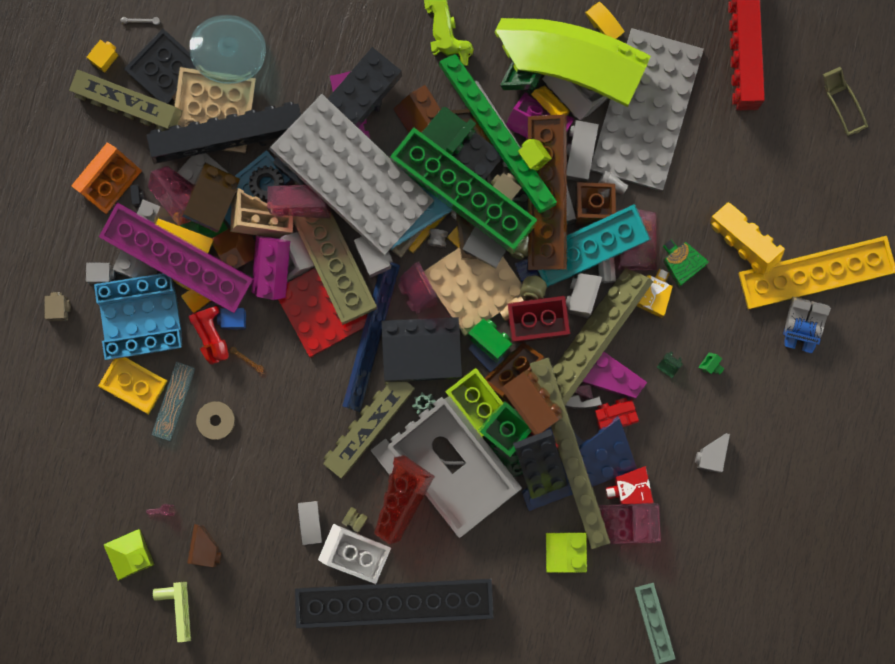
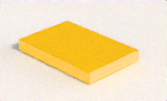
(133, 384)

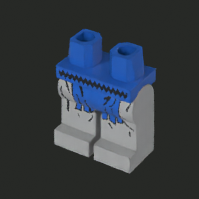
(805, 329)

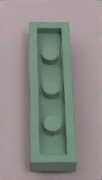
(654, 623)

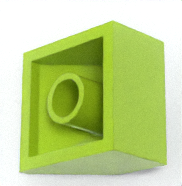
(566, 552)

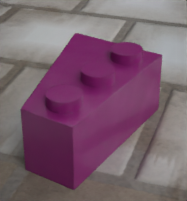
(614, 377)

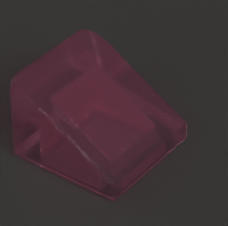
(584, 391)

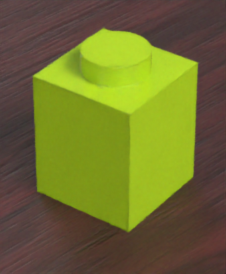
(534, 154)

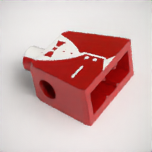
(631, 488)

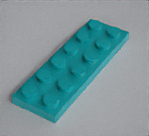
(599, 243)

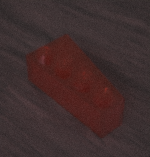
(404, 494)

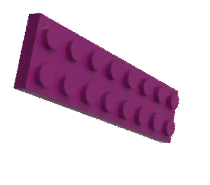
(176, 257)

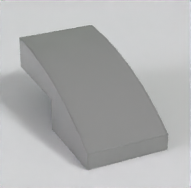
(575, 403)
(310, 522)

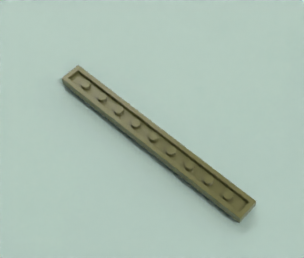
(572, 459)

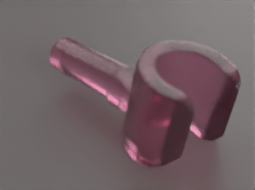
(163, 510)

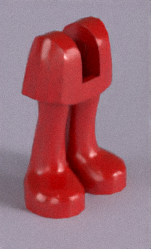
(213, 347)

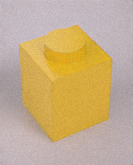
(102, 55)

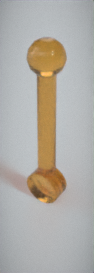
(259, 368)

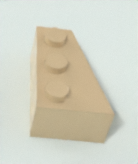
(252, 217)

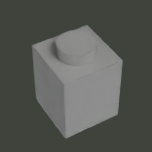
(99, 273)

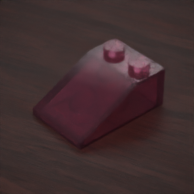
(418, 289)

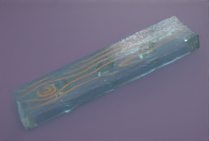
(173, 401)

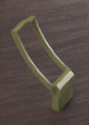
(835, 83)

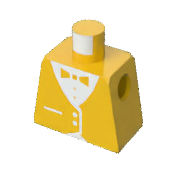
(657, 295)

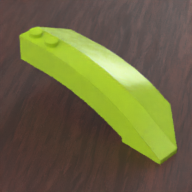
(574, 55)

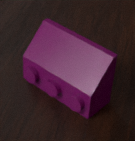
(527, 107)
(270, 267)

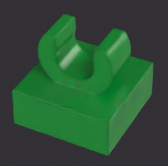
(711, 364)

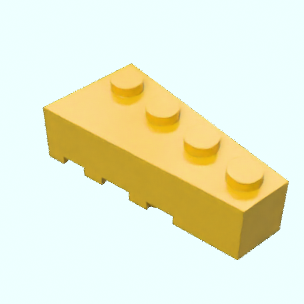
(747, 239)

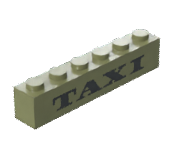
(124, 100)
(368, 427)

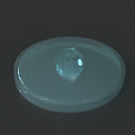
(227, 49)

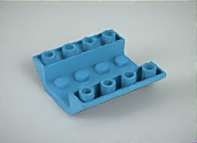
(139, 316)

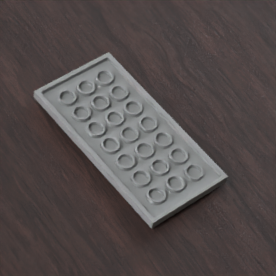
(642, 138)
(351, 174)

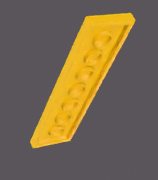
(818, 272)

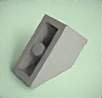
(713, 455)

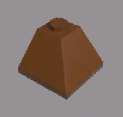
(234, 248)
(203, 548)

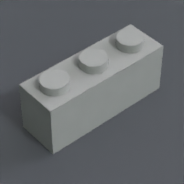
(581, 150)

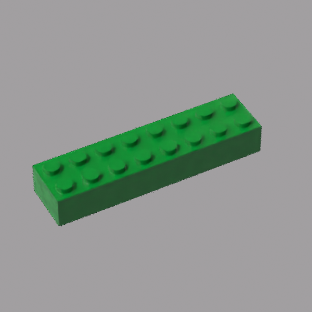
(463, 191)

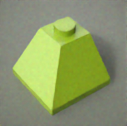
(128, 554)

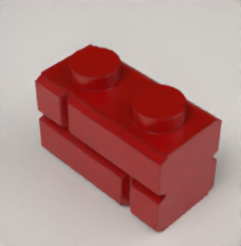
(623, 409)

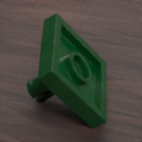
(520, 80)

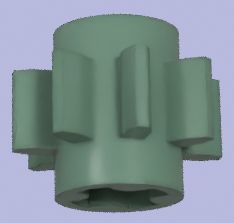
(420, 402)

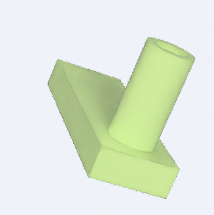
(180, 594)

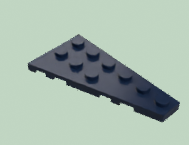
(604, 457)

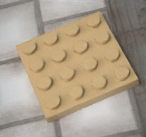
(208, 99)
(472, 288)

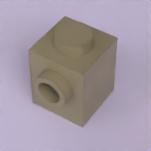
(506, 185)
(57, 307)

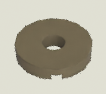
(204, 420)

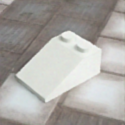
(354, 554)

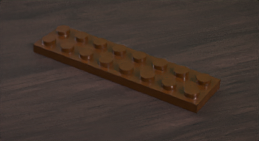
(549, 237)

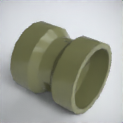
(354, 519)

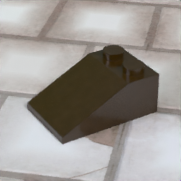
(211, 197)

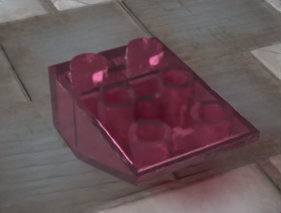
(632, 523)

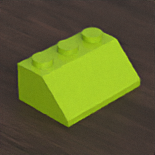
(474, 398)

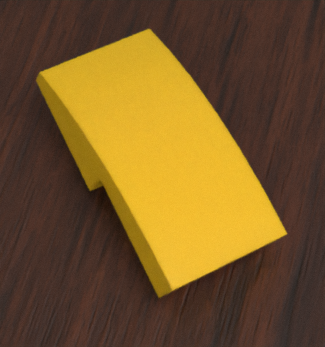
(604, 21)

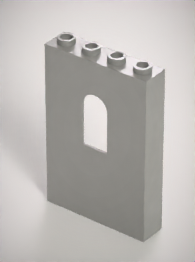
(475, 487)

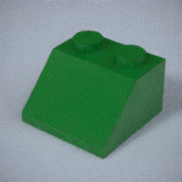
(490, 340)
(505, 428)

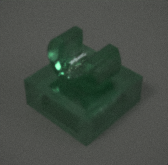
(669, 364)

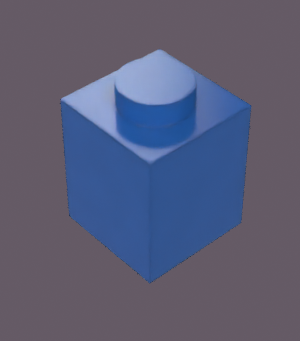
(232, 321)

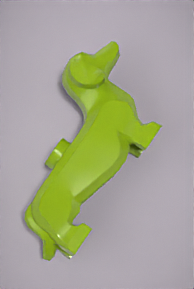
(443, 32)

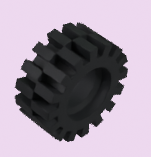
(261, 173)

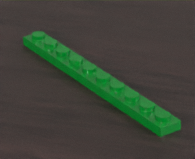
(497, 133)

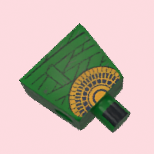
(683, 262)

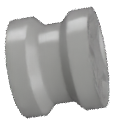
(437, 238)

